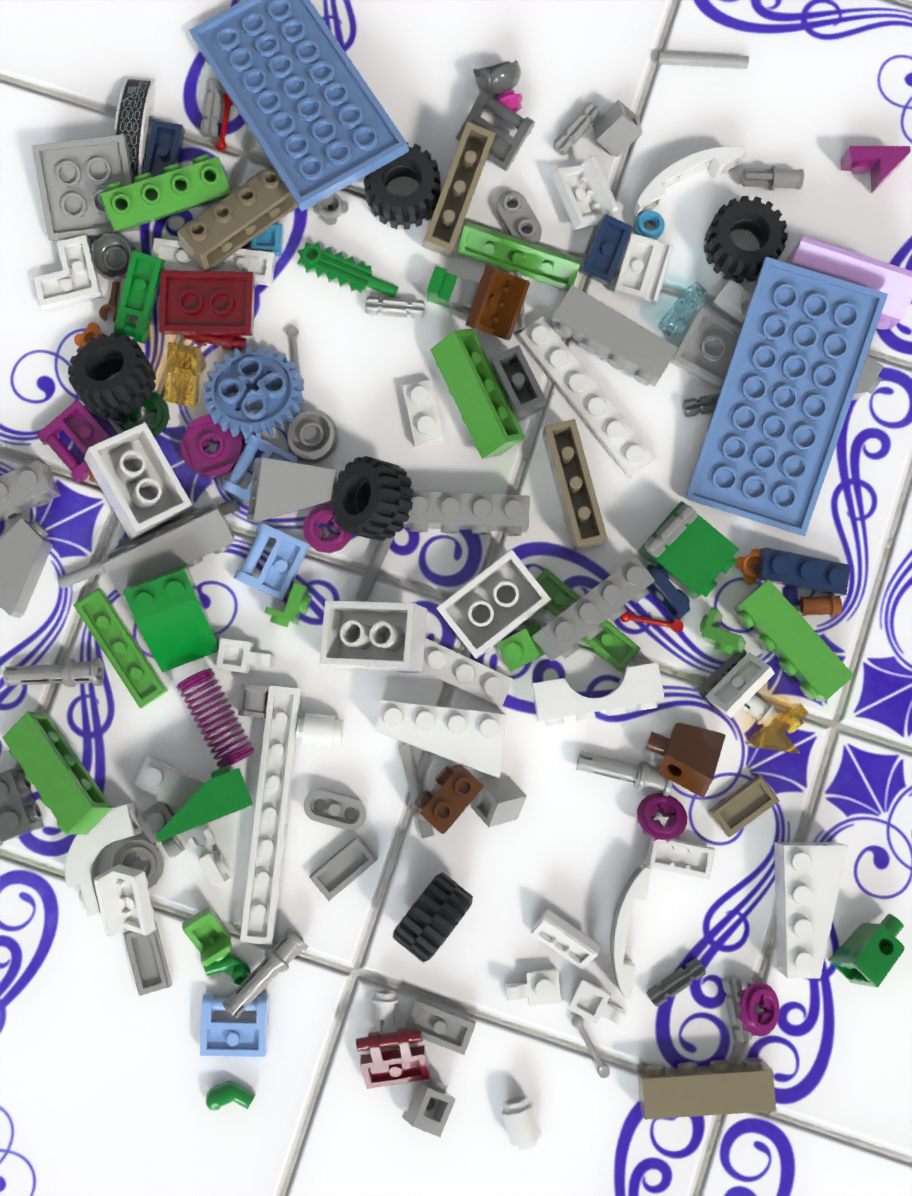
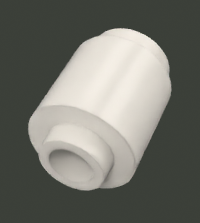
(320, 730)
(521, 1122)

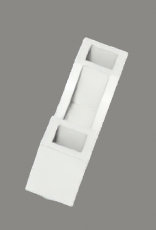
(637, 686)

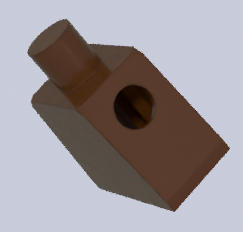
(688, 756)

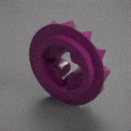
(314, 534)
(670, 808)
(765, 997)

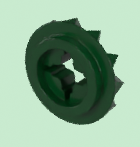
(158, 420)

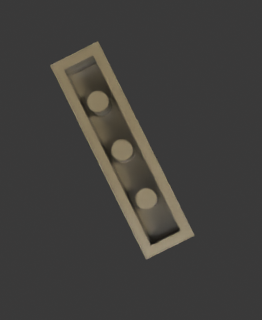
(458, 189)
(574, 485)
(706, 1089)

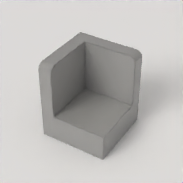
(617, 128)
(499, 801)

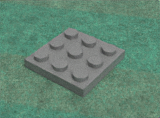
(73, 178)

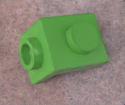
(297, 603)
(723, 641)
(520, 648)
(208, 936)

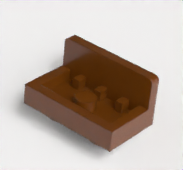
(497, 303)
(448, 798)

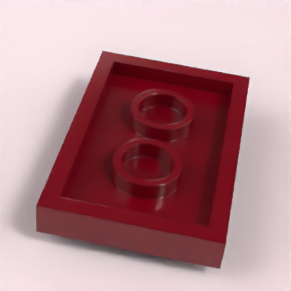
(206, 303)

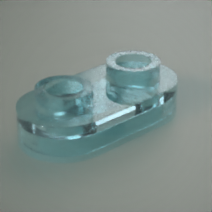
(689, 301)

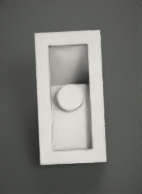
(167, 782)

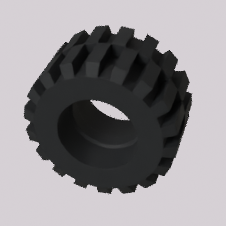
(409, 208)
(750, 216)
(102, 359)
(372, 498)
(433, 917)

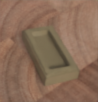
(743, 805)

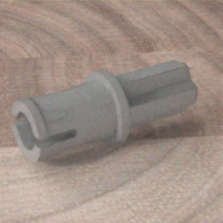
(772, 178)

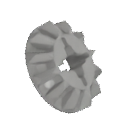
(146, 851)

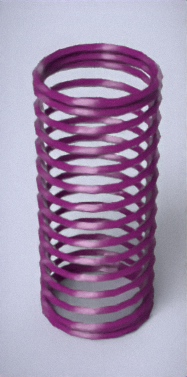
(228, 758)

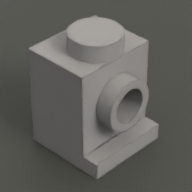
(435, 1115)

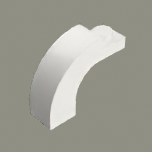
(88, 850)

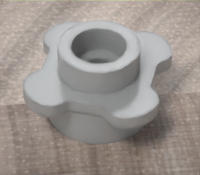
(330, 216)

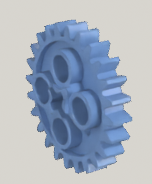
(253, 392)

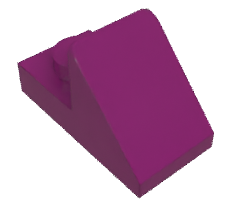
(878, 159)

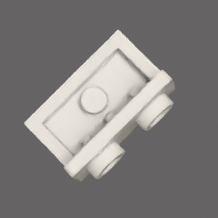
(585, 193)
(124, 901)

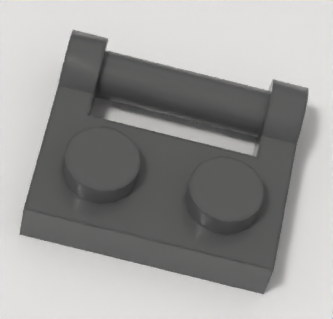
(504, 146)

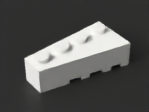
(453, 733)
(806, 900)

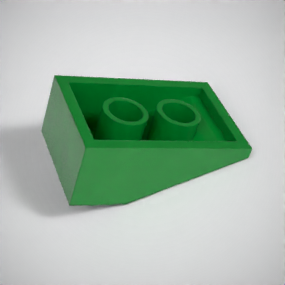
(172, 617)
(215, 799)

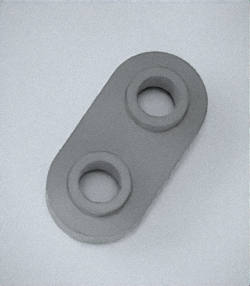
(516, 218)
(335, 809)

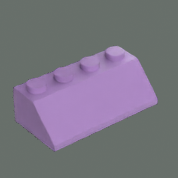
(858, 270)

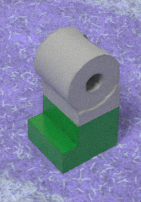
(451, 290)

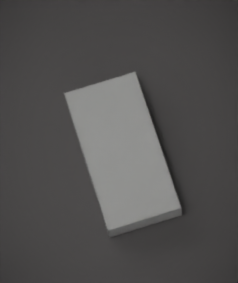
(343, 868)
(147, 961)

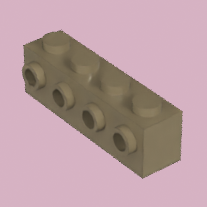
(236, 219)

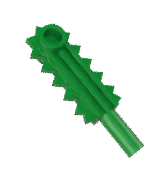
(346, 271)

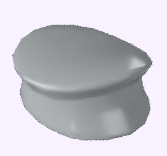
(312, 436)

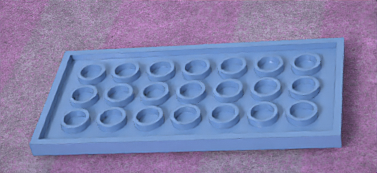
(299, 95)
(785, 395)

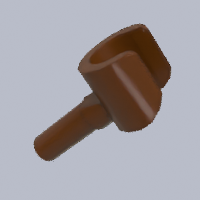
(112, 303)

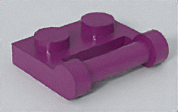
(81, 429)

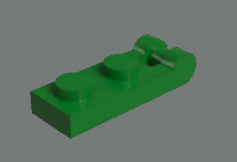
(139, 296)

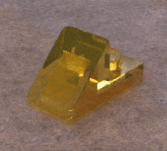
(183, 374)
(774, 736)

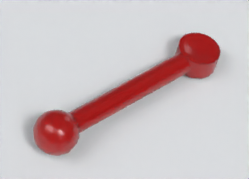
(220, 144)
(676, 626)

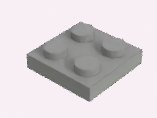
(707, 347)

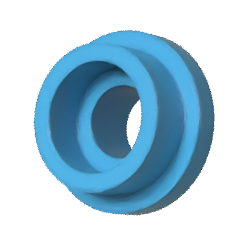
(651, 217)

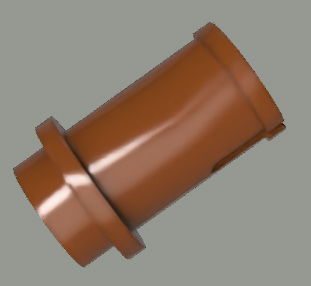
(821, 605)

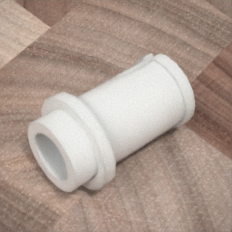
(760, 710)
(384, 1010)

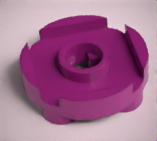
(204, 462)

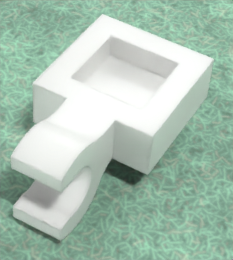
(238, 656)
(213, 865)
(540, 987)
(592, 1003)

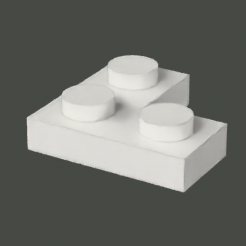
(77, 279)

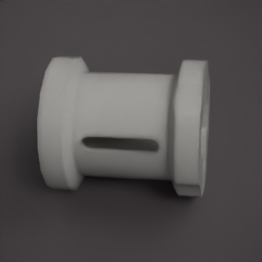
(253, 700)

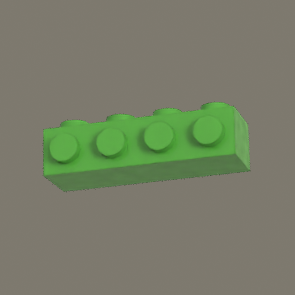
(164, 194)
(477, 393)
(793, 642)
(56, 773)

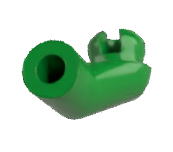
(231, 965)
(227, 1093)

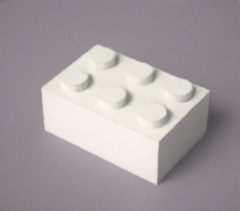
(137, 480)
(494, 604)
(373, 635)

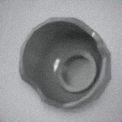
(498, 77)
(112, 255)

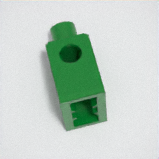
(870, 952)

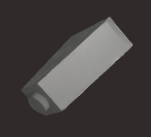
(287, 487)
(22, 559)

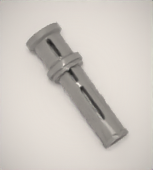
(68, 673)
(641, 775)
(275, 962)

